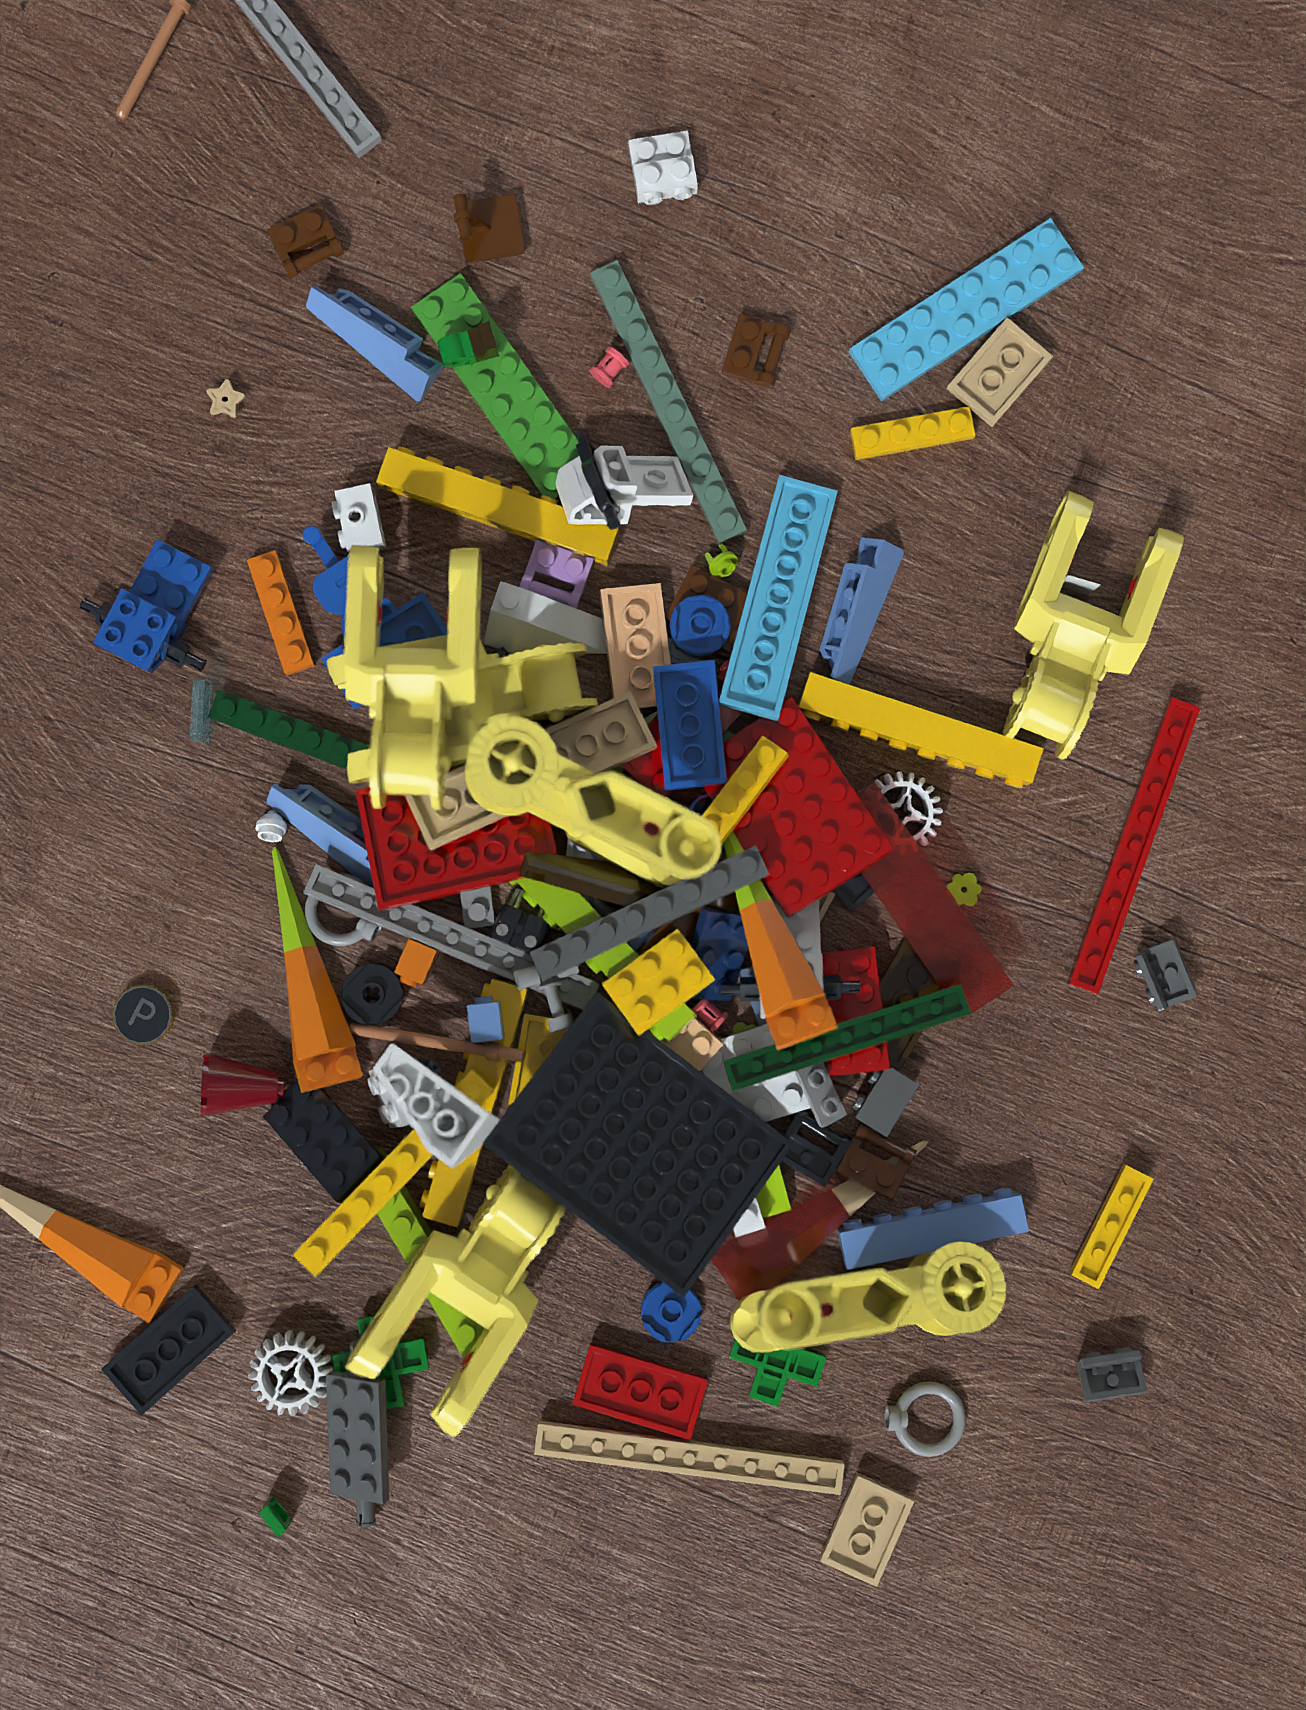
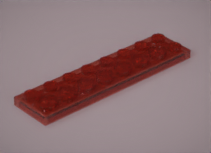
(929, 911)

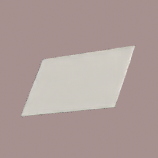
(1079, 585)

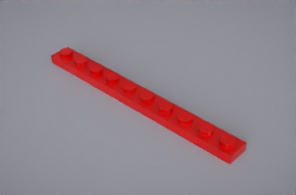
(1133, 845)

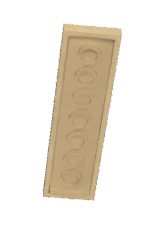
(591, 739)

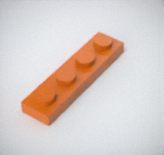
(281, 612)

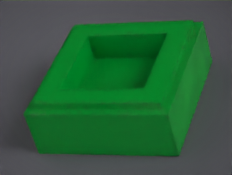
(275, 1516)

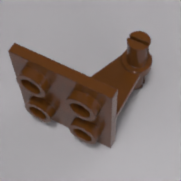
(489, 227)

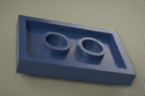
(721, 946)

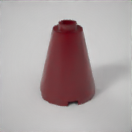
(236, 1086)

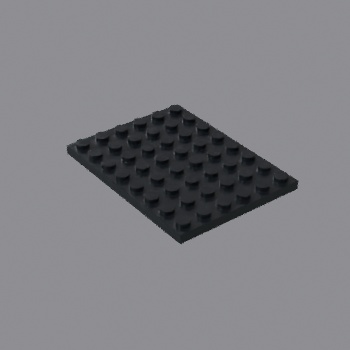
(638, 1144)

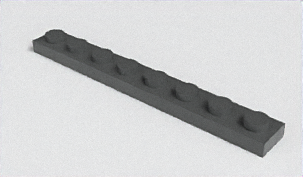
(649, 913)

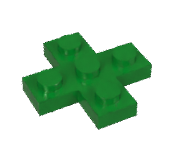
(406, 1358)
(776, 1367)

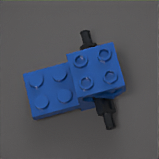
(151, 617)

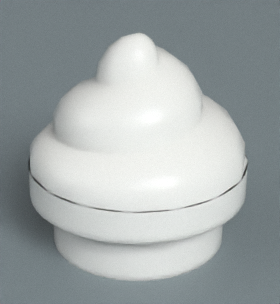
(271, 827)

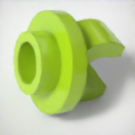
(722, 564)

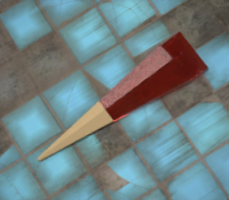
(769, 1254)

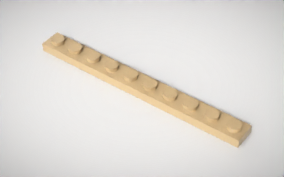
(689, 1457)

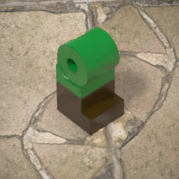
(468, 346)

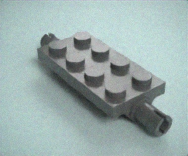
(358, 1440)

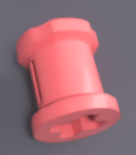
(609, 367)
(709, 1014)

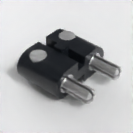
(518, 928)

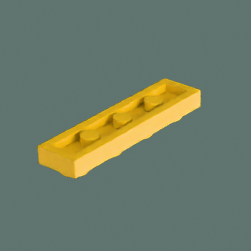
(912, 433)
(745, 786)
(1111, 1226)

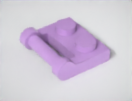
(558, 565)

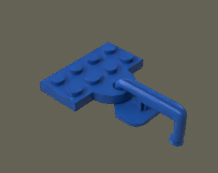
(408, 623)

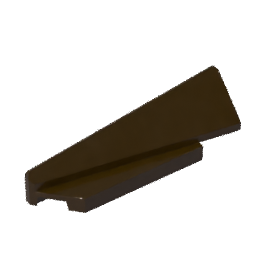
(587, 877)

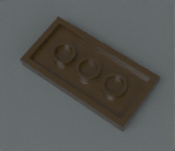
(903, 981)

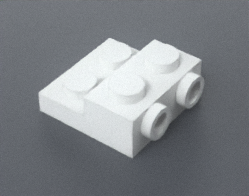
(663, 167)

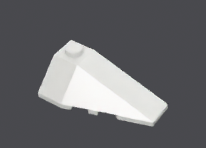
(526, 620)
(439, 1112)

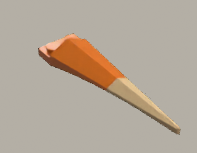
(118, 1267)

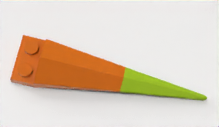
(787, 987)
(319, 1032)

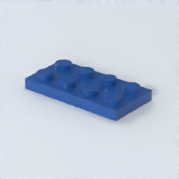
(690, 725)

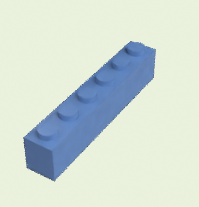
(929, 1229)

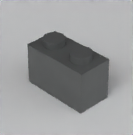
(884, 1100)

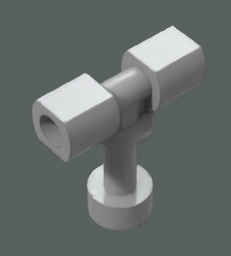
(530, 977)

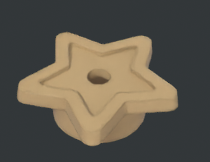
(231, 405)

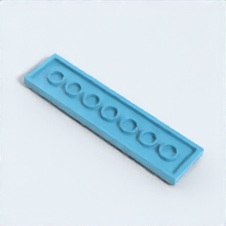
(966, 309)
(777, 598)

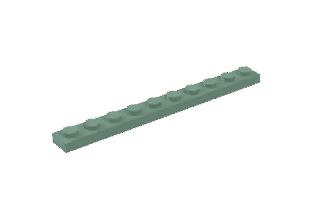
(668, 402)

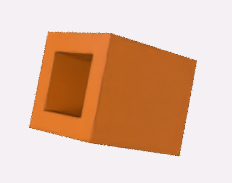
(416, 963)

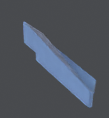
(378, 339)
(858, 605)
(326, 824)

